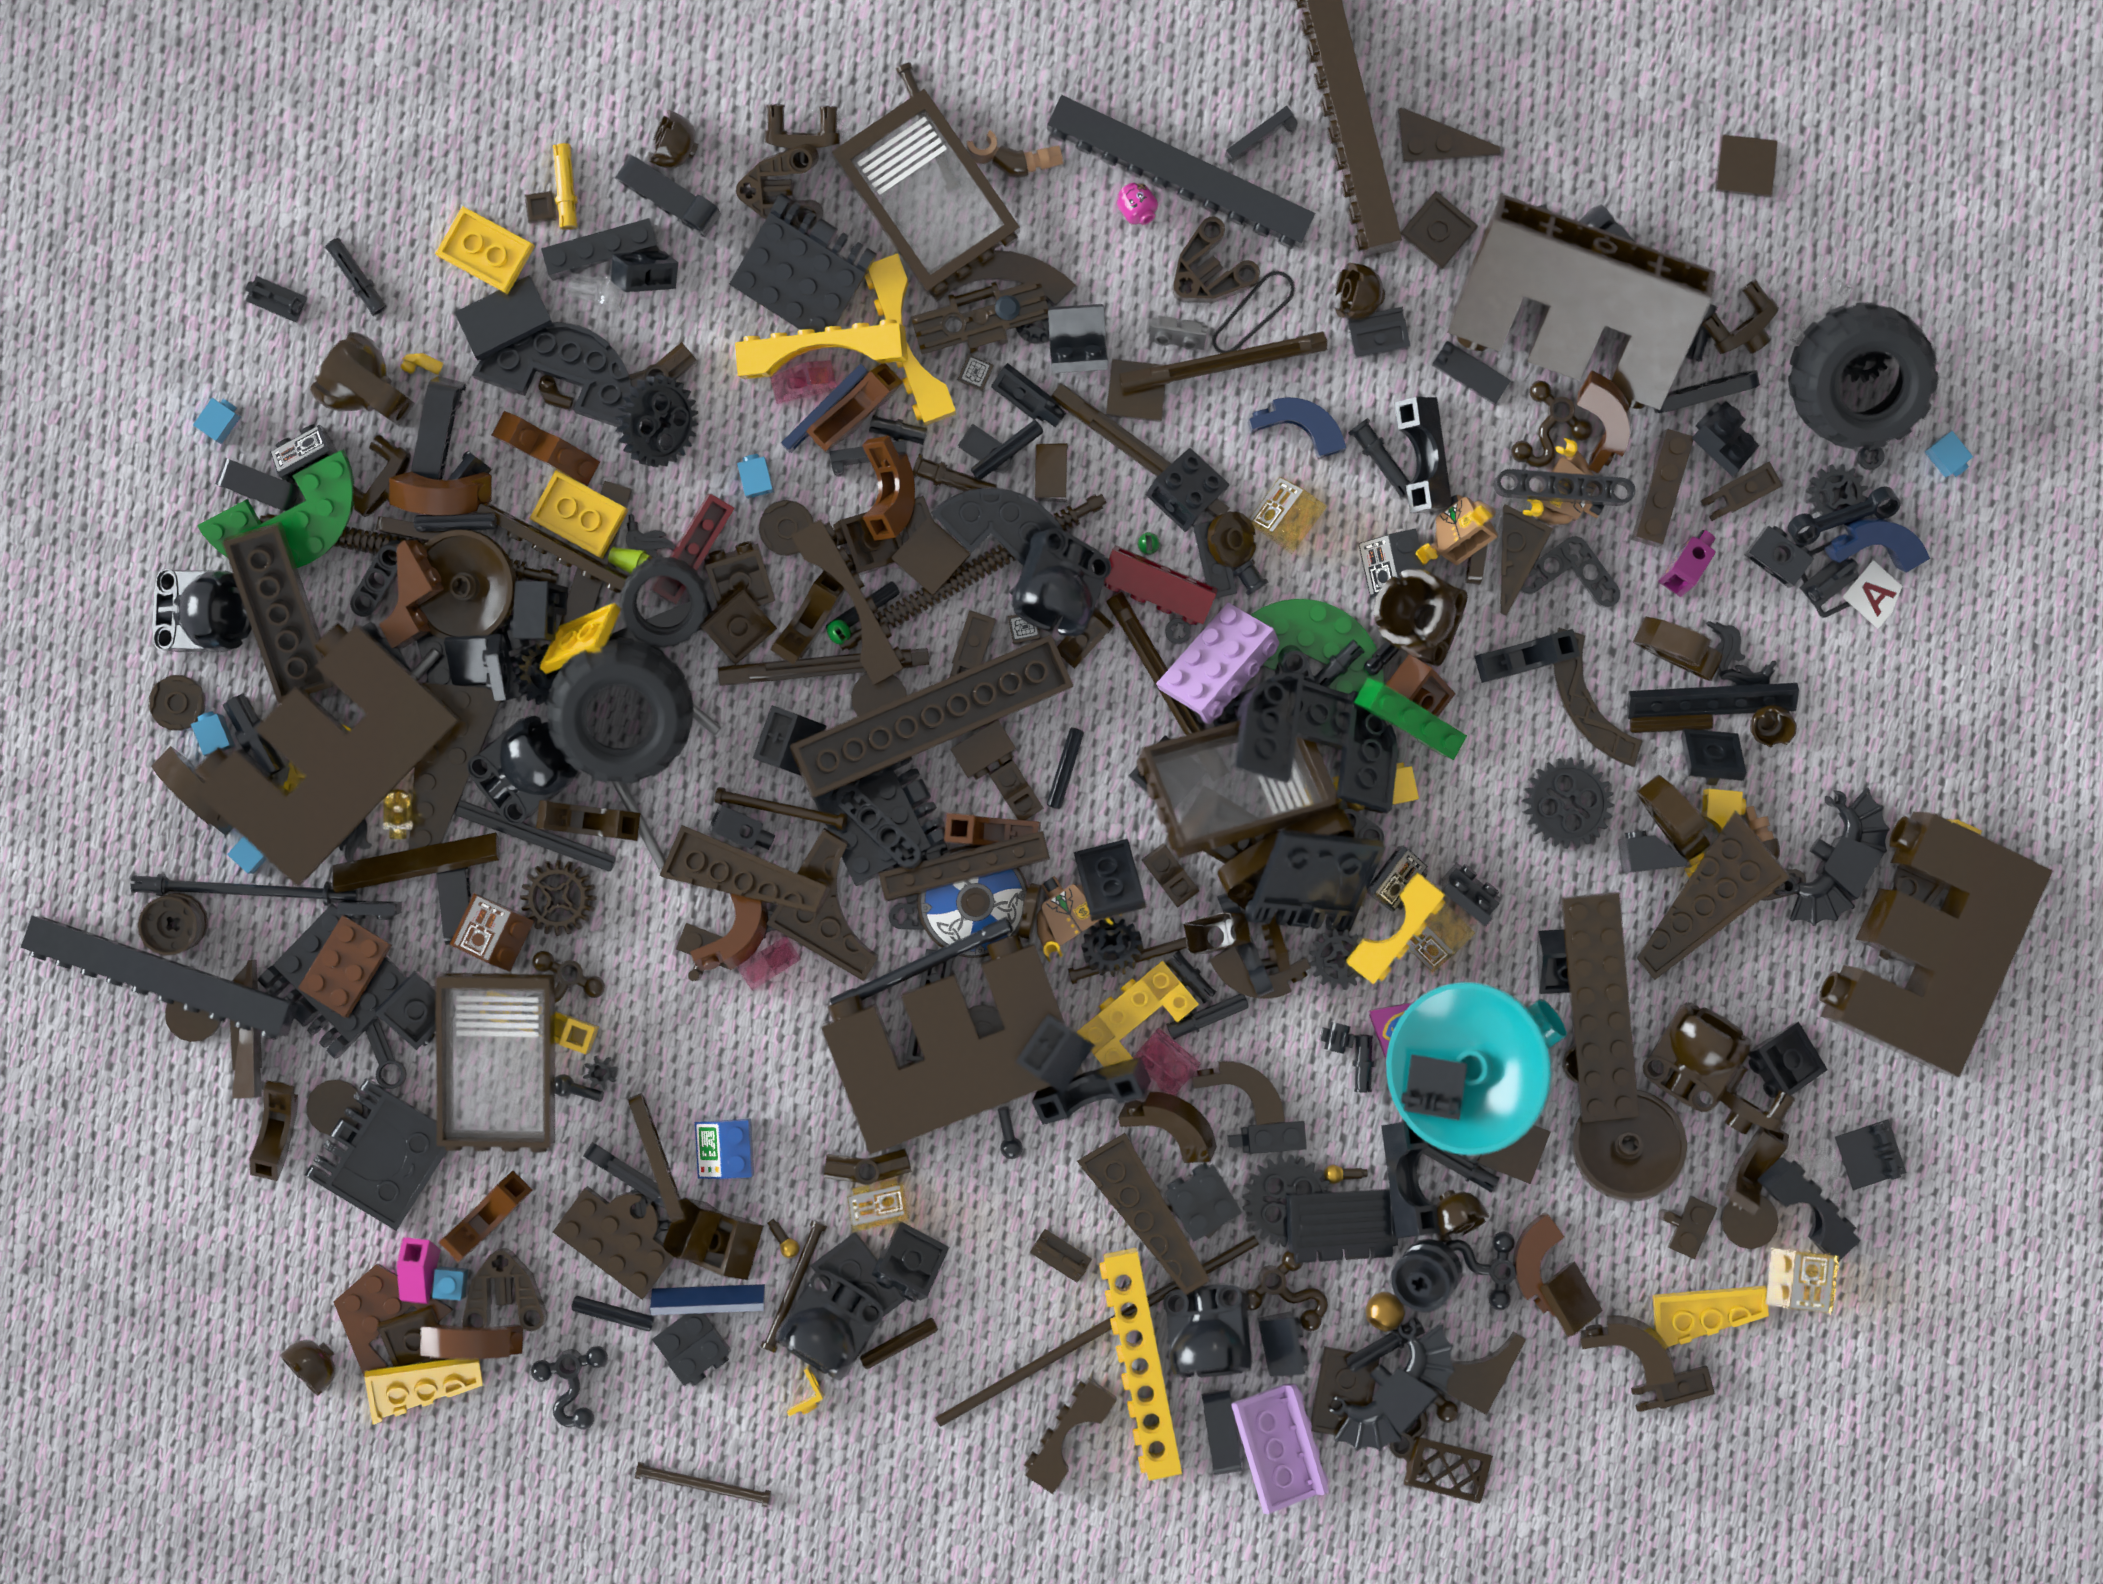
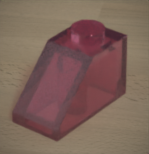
(803, 381)
(768, 963)

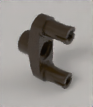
(778, 136)
(1749, 332)
(378, 493)
(1745, 1113)

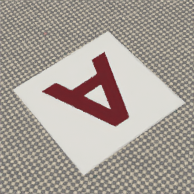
(1874, 594)

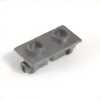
(1190, 336)

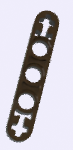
(657, 1159)

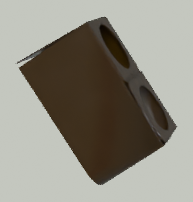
(1051, 471)
(1197, 936)
(692, 1237)

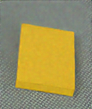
(485, 250)
(579, 514)
(581, 634)

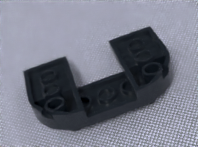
(1294, 708)

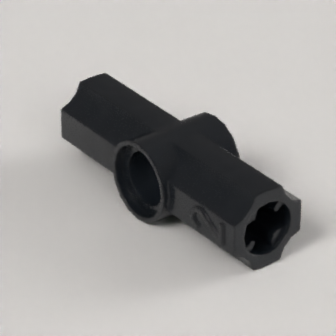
(245, 721)

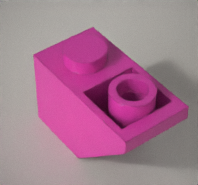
(416, 1269)

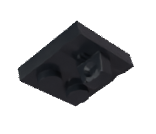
(1713, 755)

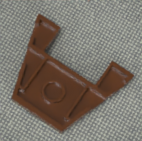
(370, 1302)

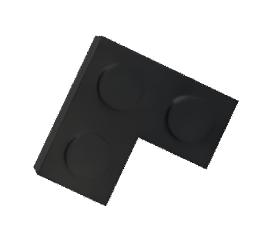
(536, 609)

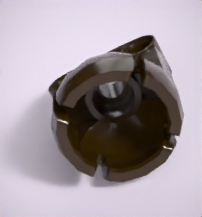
(357, 379)
(1420, 614)
(1698, 1055)

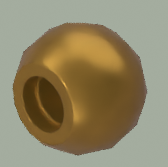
(1385, 1311)

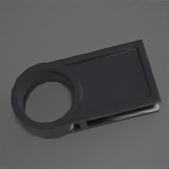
(980, 444)

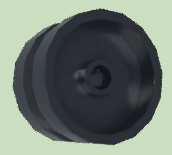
(1426, 1275)

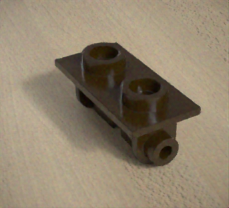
(1061, 1255)

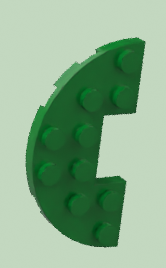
(310, 526)
(1319, 633)

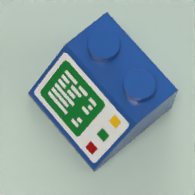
(724, 1149)

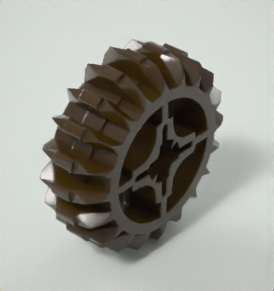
(567, 886)

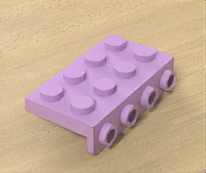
(1219, 662)
(1280, 1447)

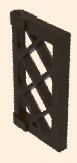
(1478, 1477)

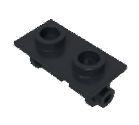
(275, 298)
(1829, 581)

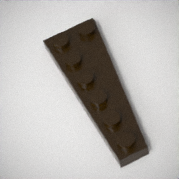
(723, 868)
(1131, 1191)

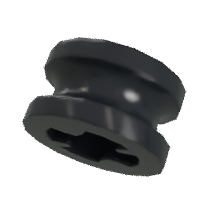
(1879, 457)
(1168, 632)

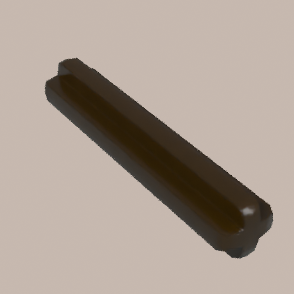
(1671, 723)
(899, 1343)

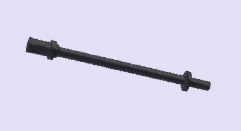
(162, 885)

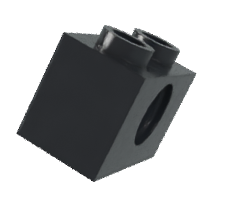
(1762, 554)

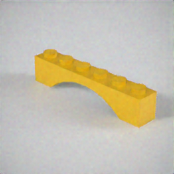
(766, 356)
(931, 395)

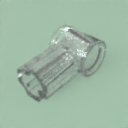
(595, 290)

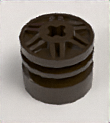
(156, 922)

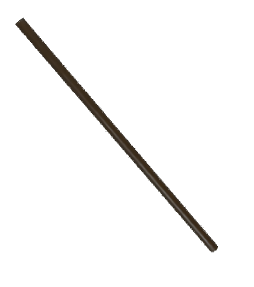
(1083, 1338)

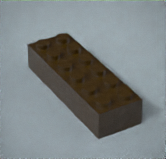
(277, 608)

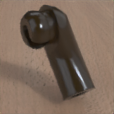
(551, 394)

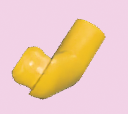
(421, 360)

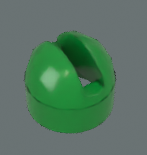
(1142, 543)
(843, 627)

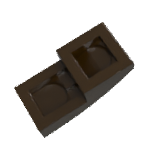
(1015, 790)
(1170, 875)

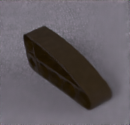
(1243, 873)

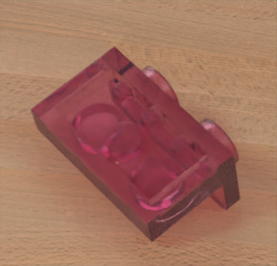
(1167, 1062)

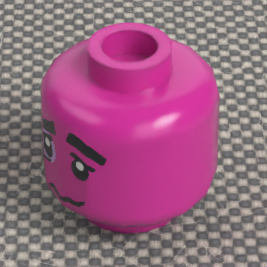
(1137, 203)

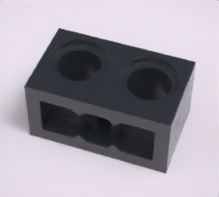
(644, 271)

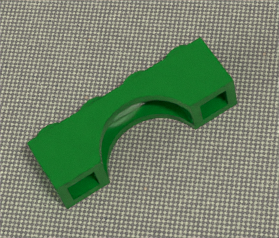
(1411, 718)

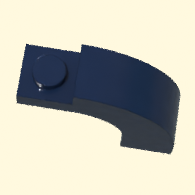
(1307, 415)
(1901, 543)

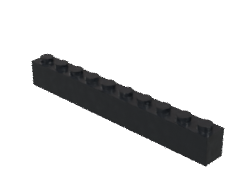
(1180, 172)
(159, 976)

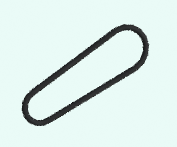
(1244, 302)

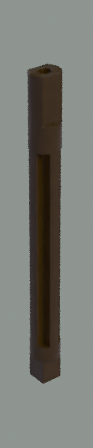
(1221, 362)
(1119, 437)
(1151, 659)
(807, 667)

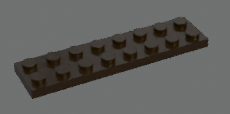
(1600, 1006)

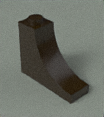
(1481, 1379)

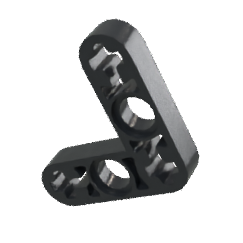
(1568, 561)

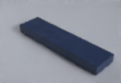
(799, 434)
(707, 1299)

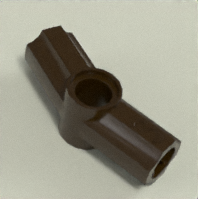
(672, 365)
(885, 1165)

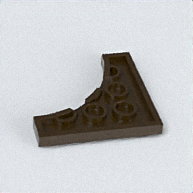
(827, 931)

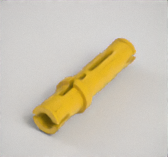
(566, 196)

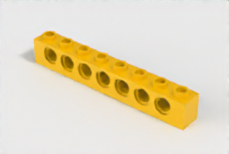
(1167, 1461)

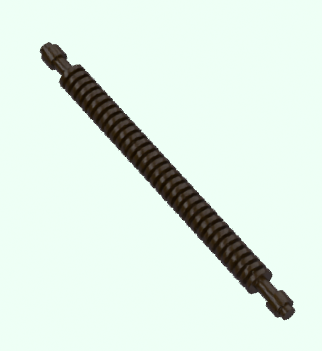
(1093, 504)
(374, 542)

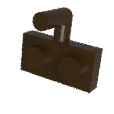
(692, 939)
(1277, 950)
(1690, 1226)

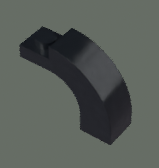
(1527, 656)

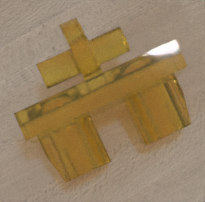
(397, 813)

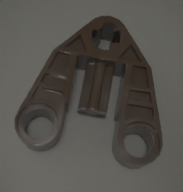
(779, 165)
(1224, 286)
(1679, 647)
(1674, 816)
(526, 1288)

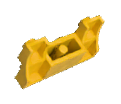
(1131, 1008)

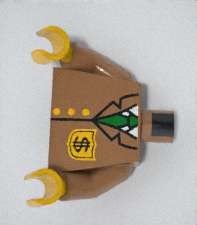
(1564, 512)
(1460, 531)
(1062, 916)

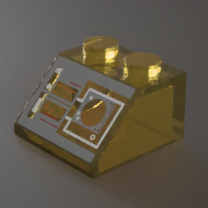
(1287, 514)
(1440, 938)
(878, 1206)
(1802, 1280)

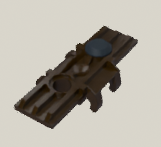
(983, 325)

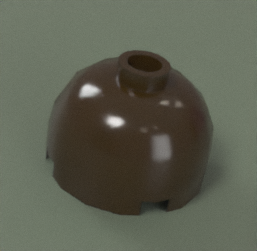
(673, 141)
(1362, 288)
(1459, 1214)
(311, 1364)

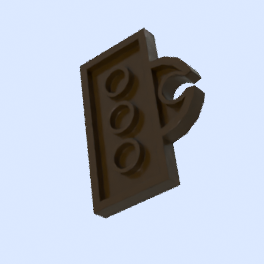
(617, 1238)

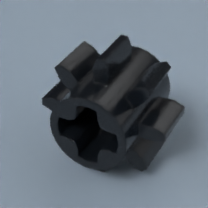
(1337, 1037)
(597, 1080)

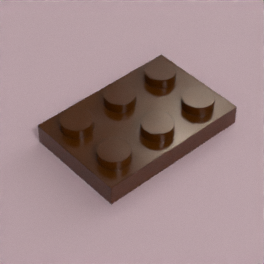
(345, 966)

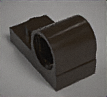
(1076, 648)

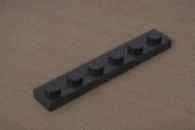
(1711, 700)

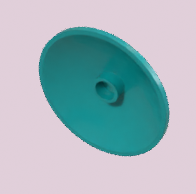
(1504, 1059)

